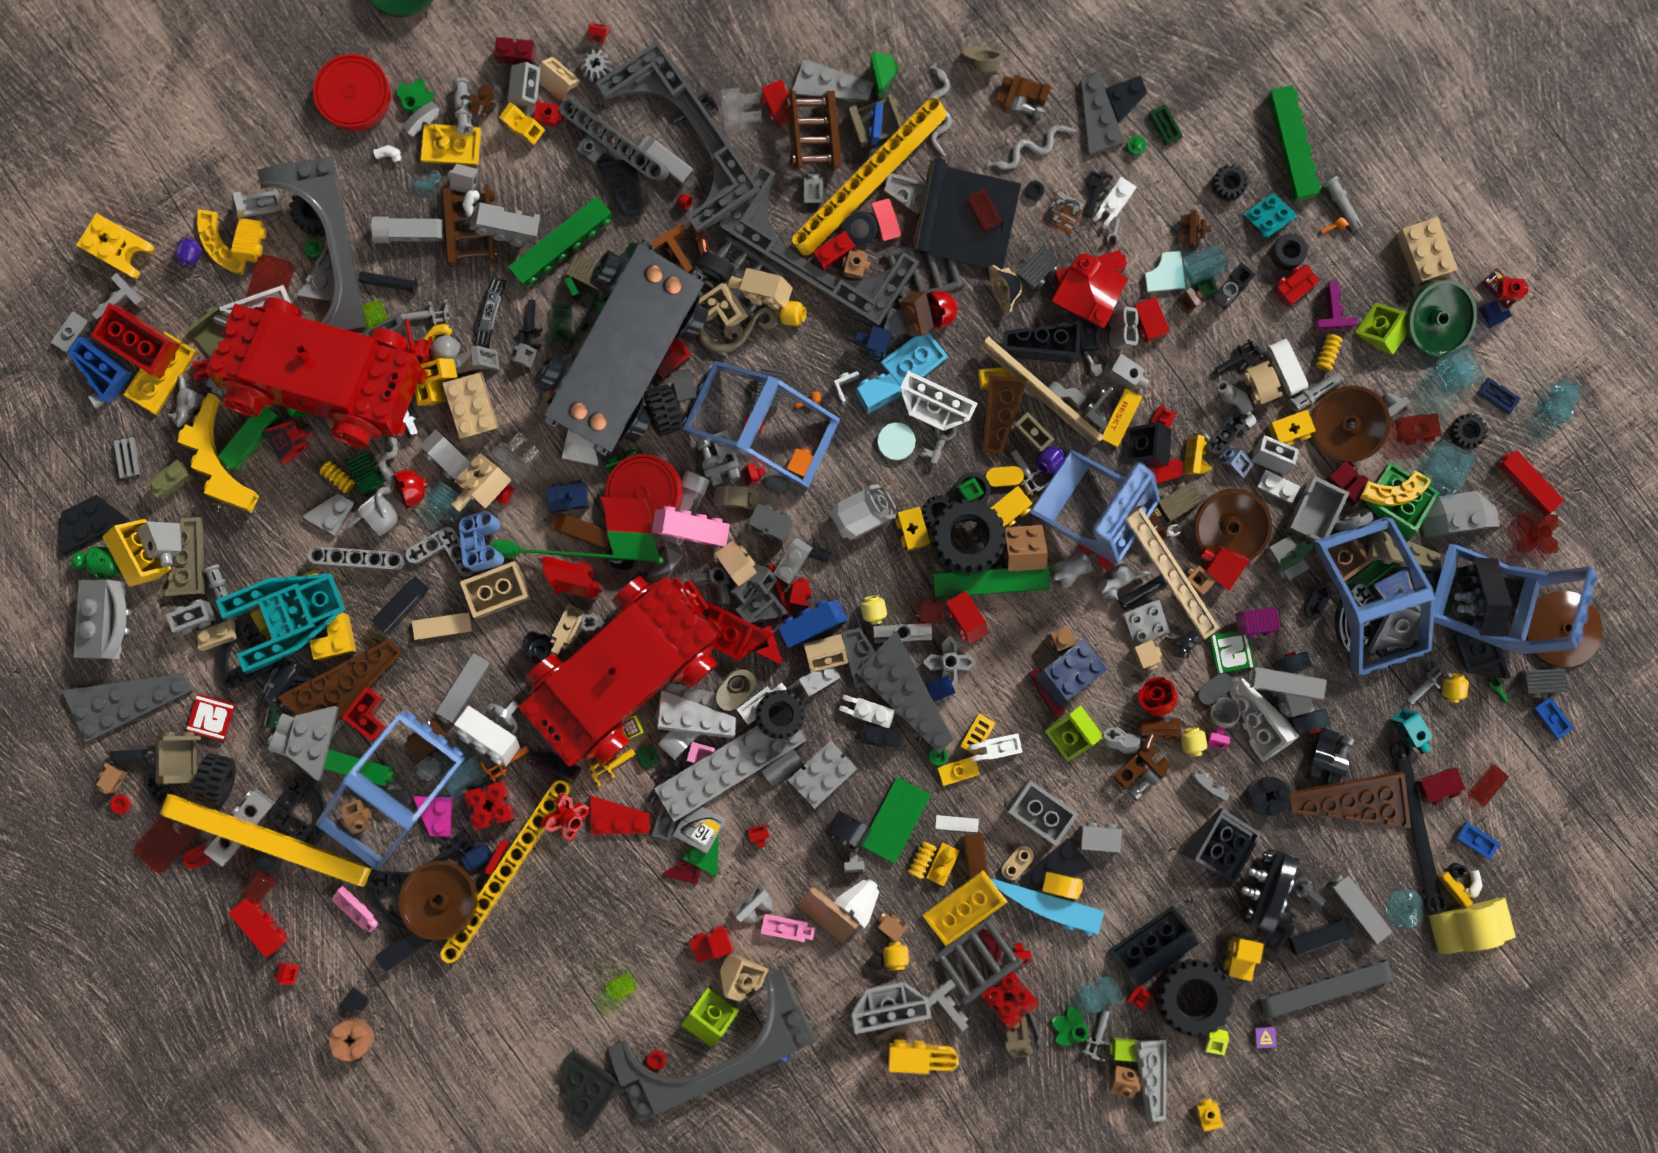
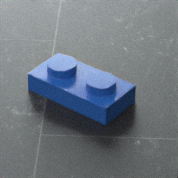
(876, 117)
(1553, 718)
(1477, 840)

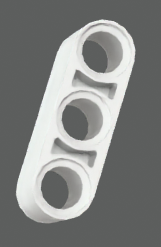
(1287, 367)

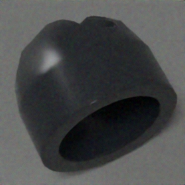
(876, 961)

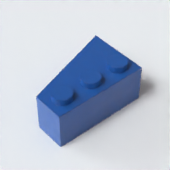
(100, 368)
(812, 622)

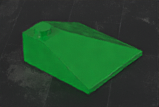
(1407, 516)

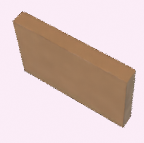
(828, 914)

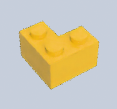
(432, 390)
(337, 643)
(1242, 957)

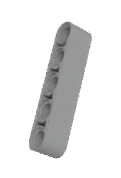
(348, 554)

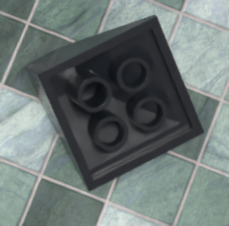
(1222, 845)

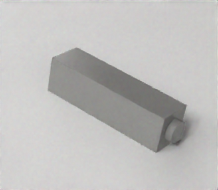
(1287, 683)
(463, 689)
(1360, 908)

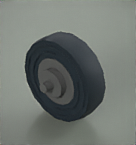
(860, 227)

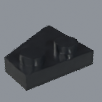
(1126, 96)

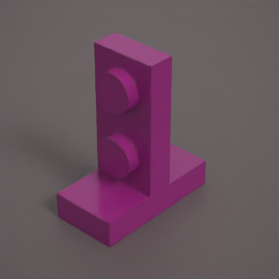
(1335, 311)

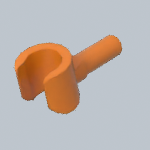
(1341, 223)
(815, 397)

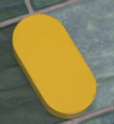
(1005, 476)

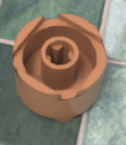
(357, 1030)

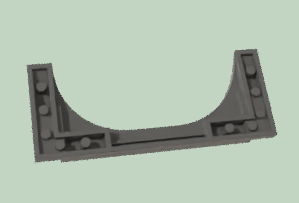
(656, 75)
(319, 186)
(866, 297)
(781, 1036)

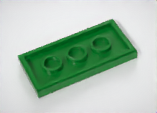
(896, 819)

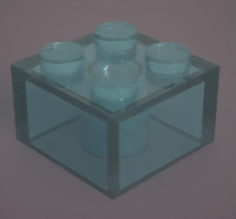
(1459, 370)
(1448, 466)

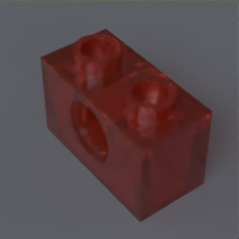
(1428, 423)

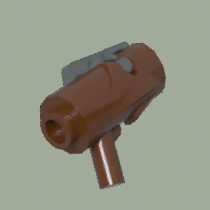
(1158, 728)

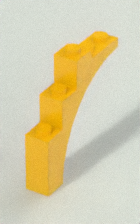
(206, 461)

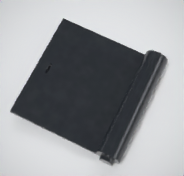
(948, 223)

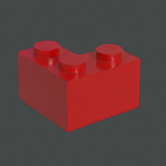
(969, 619)
(362, 713)
(712, 944)

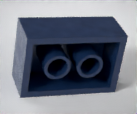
(1071, 672)

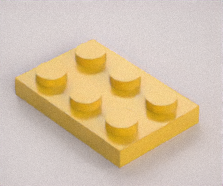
(462, 151)

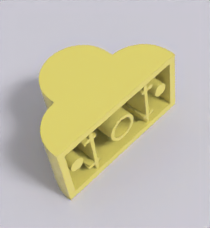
(1472, 927)

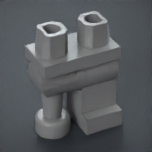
(723, 463)

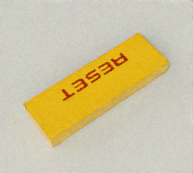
(1121, 418)

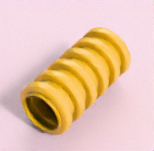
(1329, 352)
(337, 476)
(922, 859)

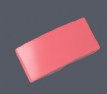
(886, 219)

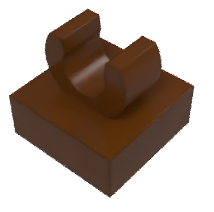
(1190, 300)

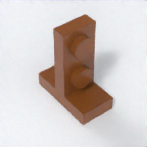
(669, 239)

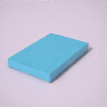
(917, 355)

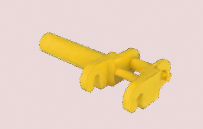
(612, 764)

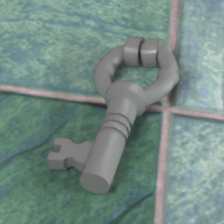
(942, 438)

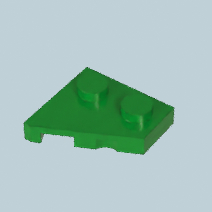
(707, 861)

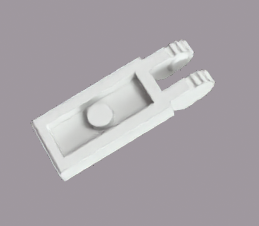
(1115, 201)
(869, 711)
(997, 747)

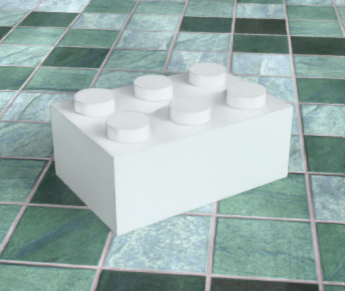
(486, 736)

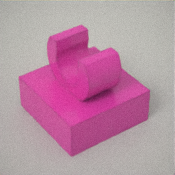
(1218, 740)

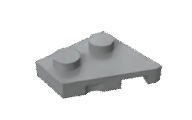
(331, 514)

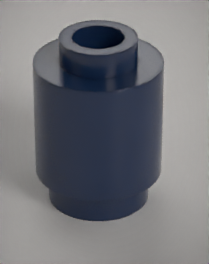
(477, 857)

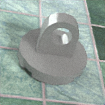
(502, 716)

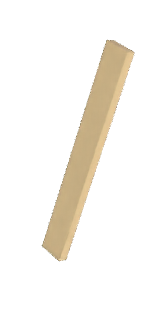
(1041, 391)
(1171, 572)

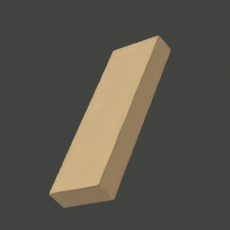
(442, 626)

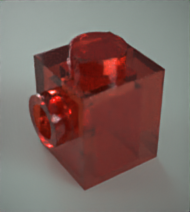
(930, 612)
(259, 886)

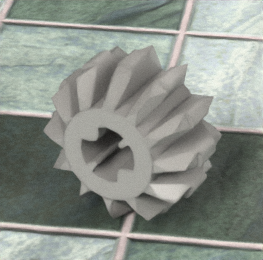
(593, 60)

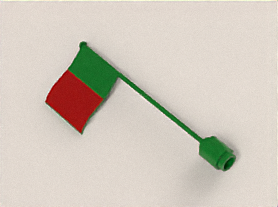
(627, 529)

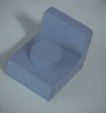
(1237, 461)

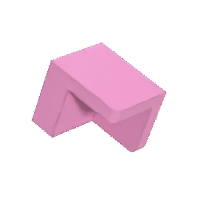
(698, 752)

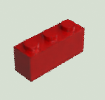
(259, 926)

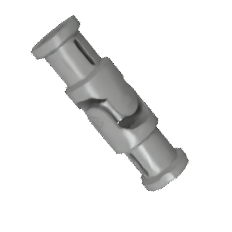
(462, 106)

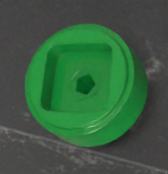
(1136, 145)
(313, 248)
(936, 758)

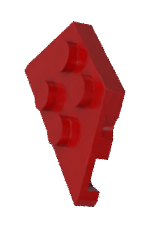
(738, 635)

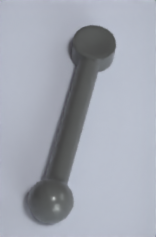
(1040, 1041)

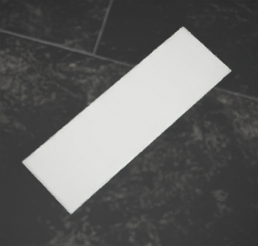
(957, 823)

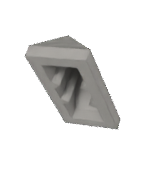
(666, 568)

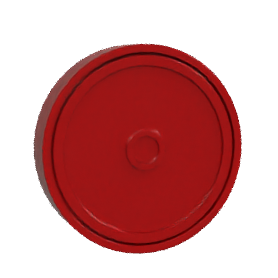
(352, 92)
(648, 479)

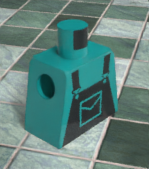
(1412, 729)

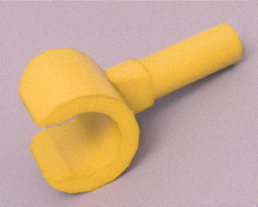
(444, 141)

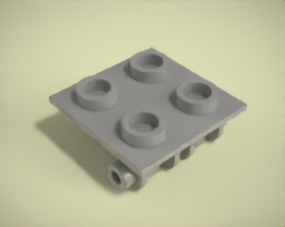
(1146, 622)

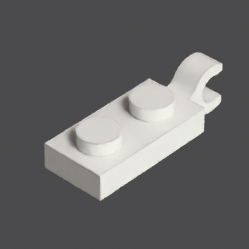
(748, 709)

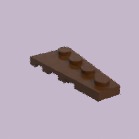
(1002, 407)

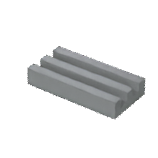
(117, 443)

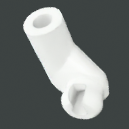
(389, 151)
(468, 202)
(1476, 886)

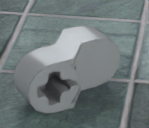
(1073, 395)
(1119, 739)

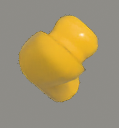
(442, 329)

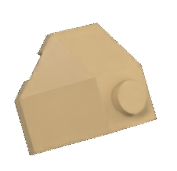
(741, 976)

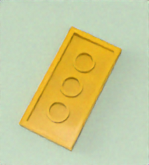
(152, 390)
(964, 908)

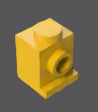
(1203, 1108)

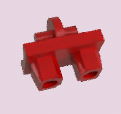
(694, 596)

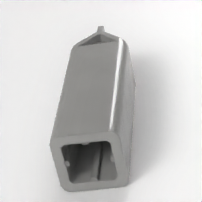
(677, 169)

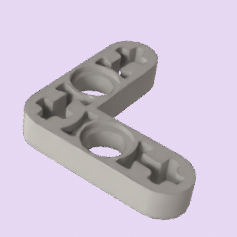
(442, 544)

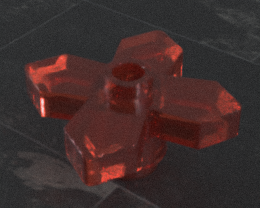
(1537, 533)

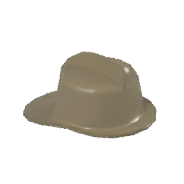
(985, 59)
(735, 689)

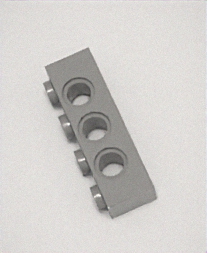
(262, 805)

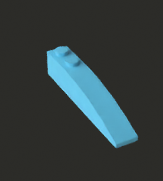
(1055, 908)

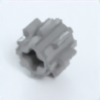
(428, 768)

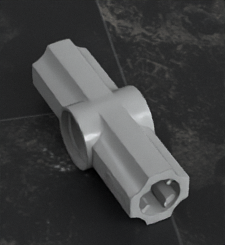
(592, 624)
(916, 632)

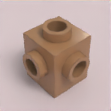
(856, 264)
(356, 817)
(1125, 1082)

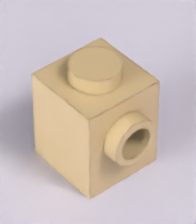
(1147, 655)

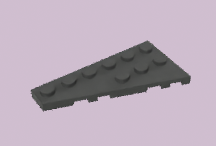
(901, 686)
(112, 705)

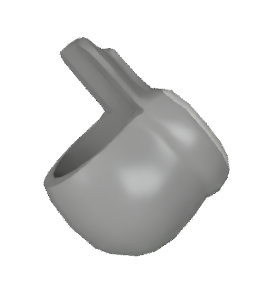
(372, 515)

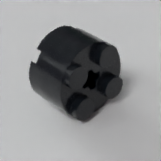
(1257, 799)
(848, 831)

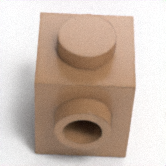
(1061, 639)

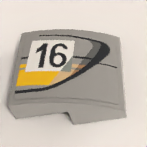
(699, 828)

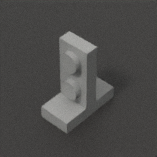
(255, 204)
(120, 297)
(475, 360)
(813, 683)
(947, 1003)

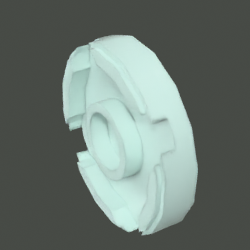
(896, 441)

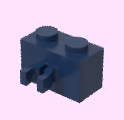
(876, 343)
(568, 497)

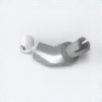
(1236, 396)

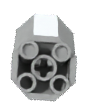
(863, 512)

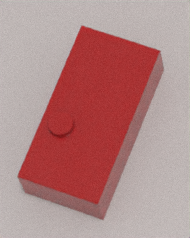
(135, 340)

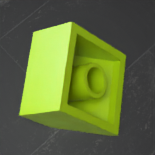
(1383, 328)
(1074, 733)
(710, 1018)

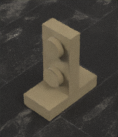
(1018, 1039)

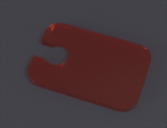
(270, 273)
(162, 845)

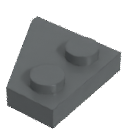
(761, 608)

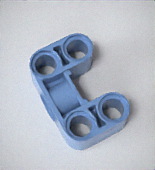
(473, 542)

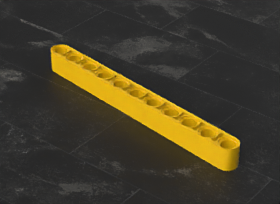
(869, 176)
(265, 840)
(497, 875)

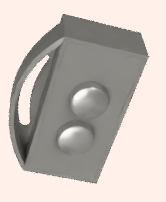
(100, 619)

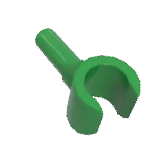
(1498, 689)

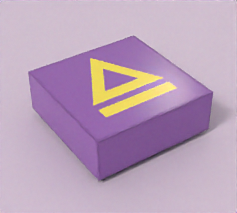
(1265, 1037)

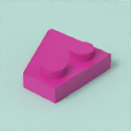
(437, 815)

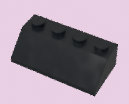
(1154, 946)

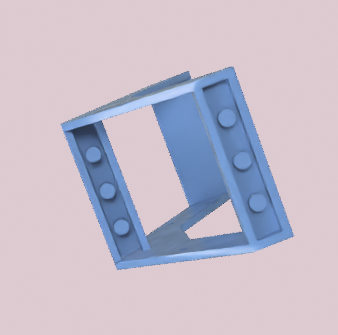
(756, 418)
(1111, 530)
(1532, 581)
(1357, 615)
(380, 798)

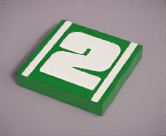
(1231, 652)

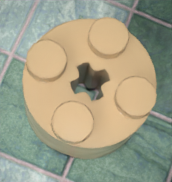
(1262, 382)

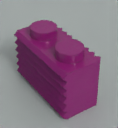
(1258, 621)

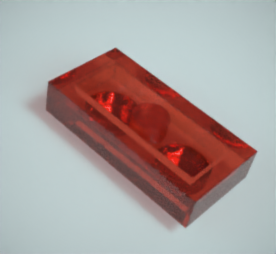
(984, 209)
(1488, 785)

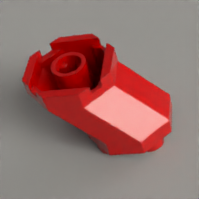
(571, 578)

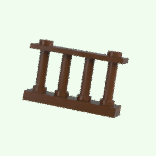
(828, 121)
(453, 236)

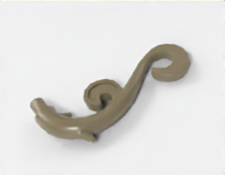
(742, 335)

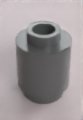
(776, 482)

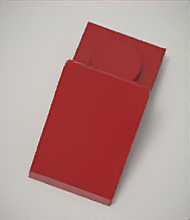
(771, 652)

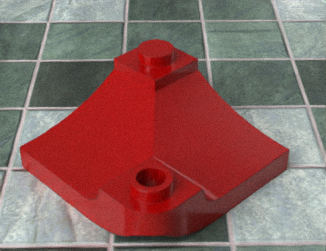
(1090, 290)

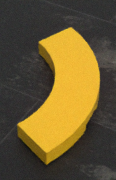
(213, 244)
(1396, 495)

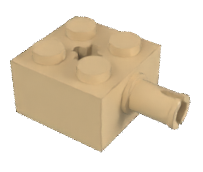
(763, 288)
(480, 482)

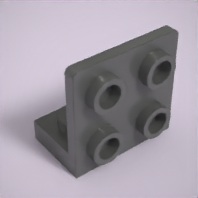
(1098, 421)

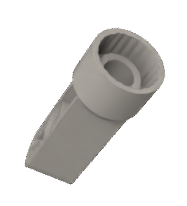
(407, 230)
(693, 490)

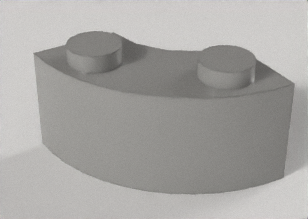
(445, 454)

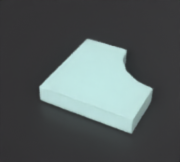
(1167, 275)

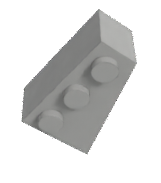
(504, 225)

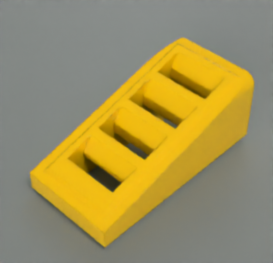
(965, 746)

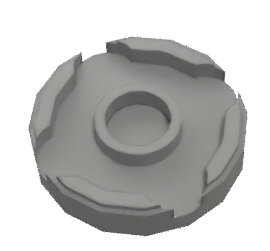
(1354, 520)

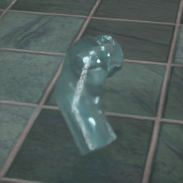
(430, 183)

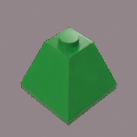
(883, 72)

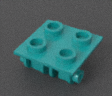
(1270, 215)

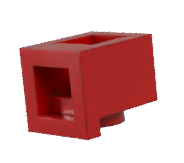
(548, 120)
(1506, 292)
(800, 592)

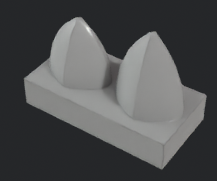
(1396, 406)
(756, 898)

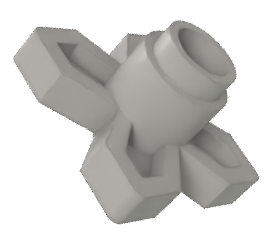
(949, 651)

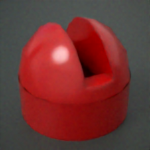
(684, 201)

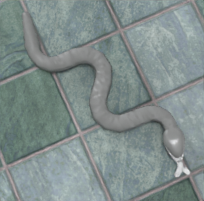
(948, 120)
(1002, 165)
(387, 474)

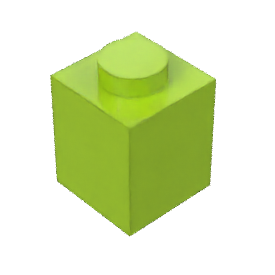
(1123, 1049)

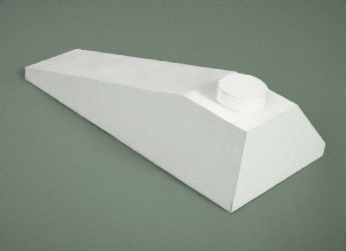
(1265, 725)

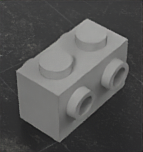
(196, 615)

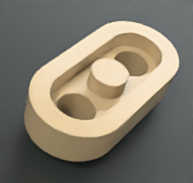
(1017, 862)

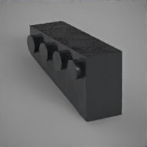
(1044, 343)

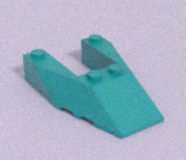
(293, 610)

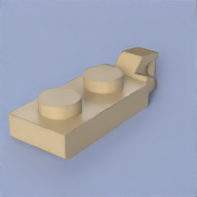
(566, 628)

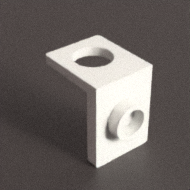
(843, 379)

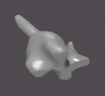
(187, 403)
(1069, 570)
(1119, 576)

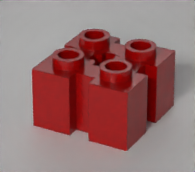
(479, 799)
(1009, 1011)

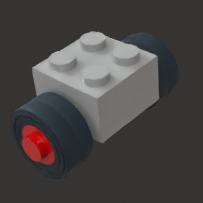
(1294, 705)

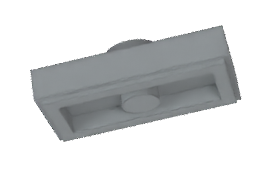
(70, 331)

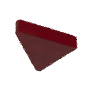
(685, 872)
(990, 943)

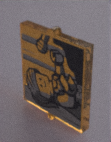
(1064, 211)

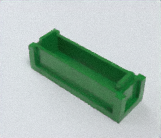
(1371, 573)

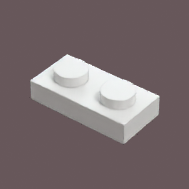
(1278, 487)

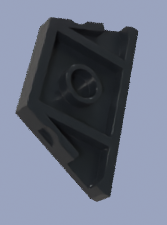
(87, 522)
(1480, 657)

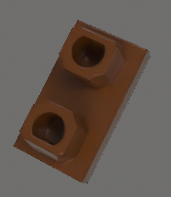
(481, 103)
(1192, 221)

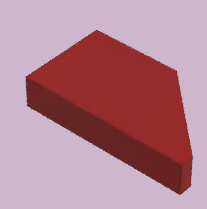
(497, 856)

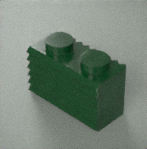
(366, 473)

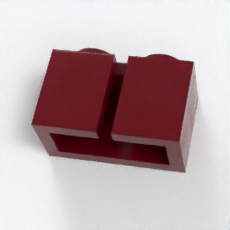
(513, 52)
(1347, 478)
(1440, 786)

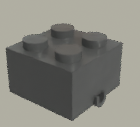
(770, 524)

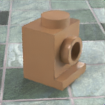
(1206, 580)
(111, 778)
(891, 926)

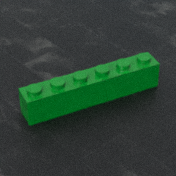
(1293, 143)
(561, 242)
(990, 582)

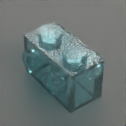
(1562, 401)
(1099, 994)

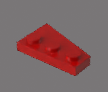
(617, 819)

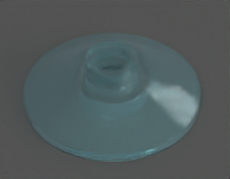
(1396, 908)

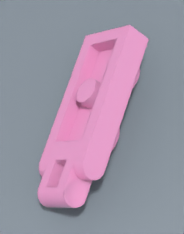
(354, 909)
(787, 928)

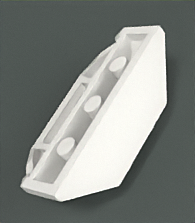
(935, 403)

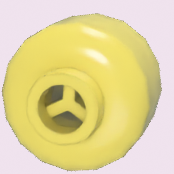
(873, 609)
(1193, 741)

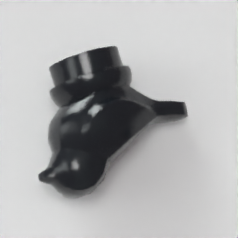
(1184, 644)

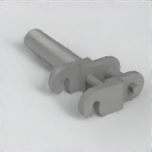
(427, 314)
(1027, 473)
(1429, 683)
(1098, 1037)

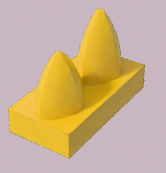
(1193, 456)
(942, 864)

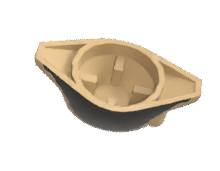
(1005, 286)

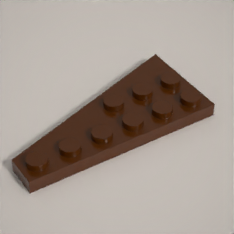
(343, 682)
(1363, 800)

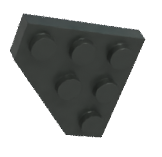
(587, 1089)

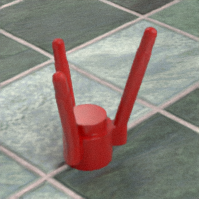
(420, 354)

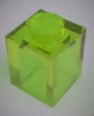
(375, 312)
(621, 986)

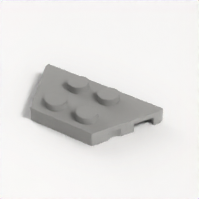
(1397, 629)
(311, 739)

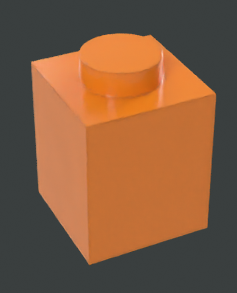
(800, 462)

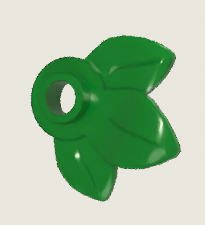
(414, 93)
(1067, 1026)

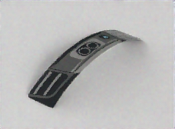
(489, 312)

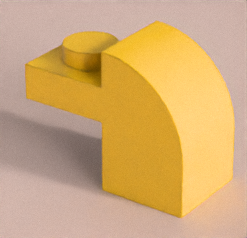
(521, 125)
(1062, 885)

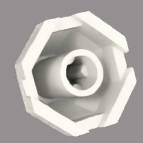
(859, 901)

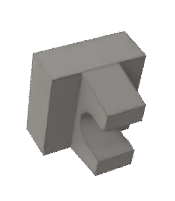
(525, 355)
(854, 865)

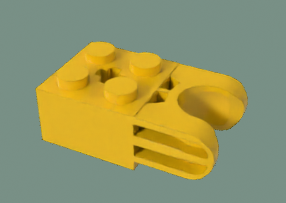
(119, 245)
(920, 1057)

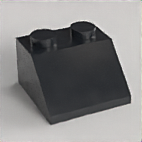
(1148, 445)

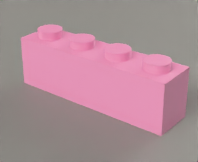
(690, 527)

